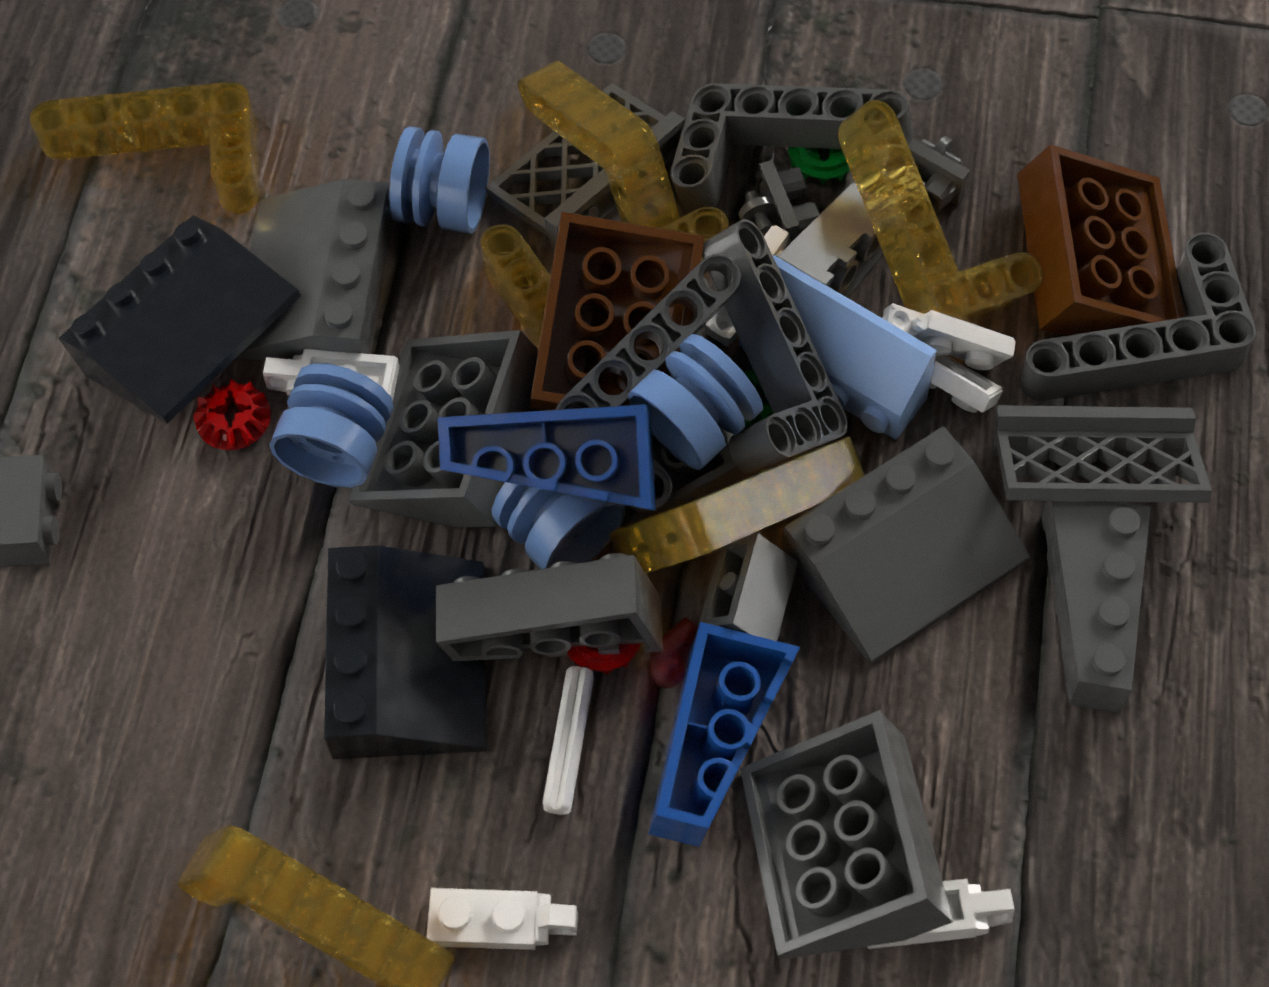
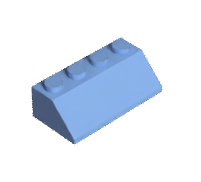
(870, 362)

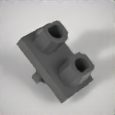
(940, 171)
(774, 202)

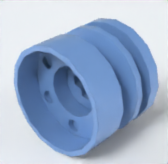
(430, 179)
(699, 397)
(332, 425)
(556, 523)

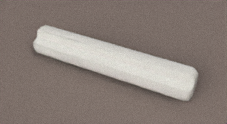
(568, 740)

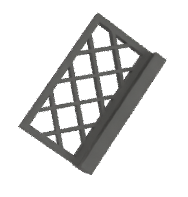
(592, 198)
(1112, 435)

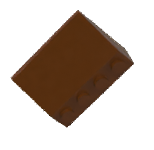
(1098, 244)
(598, 291)

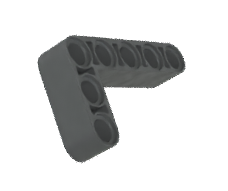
(764, 117)
(668, 336)
(1157, 341)
(781, 354)

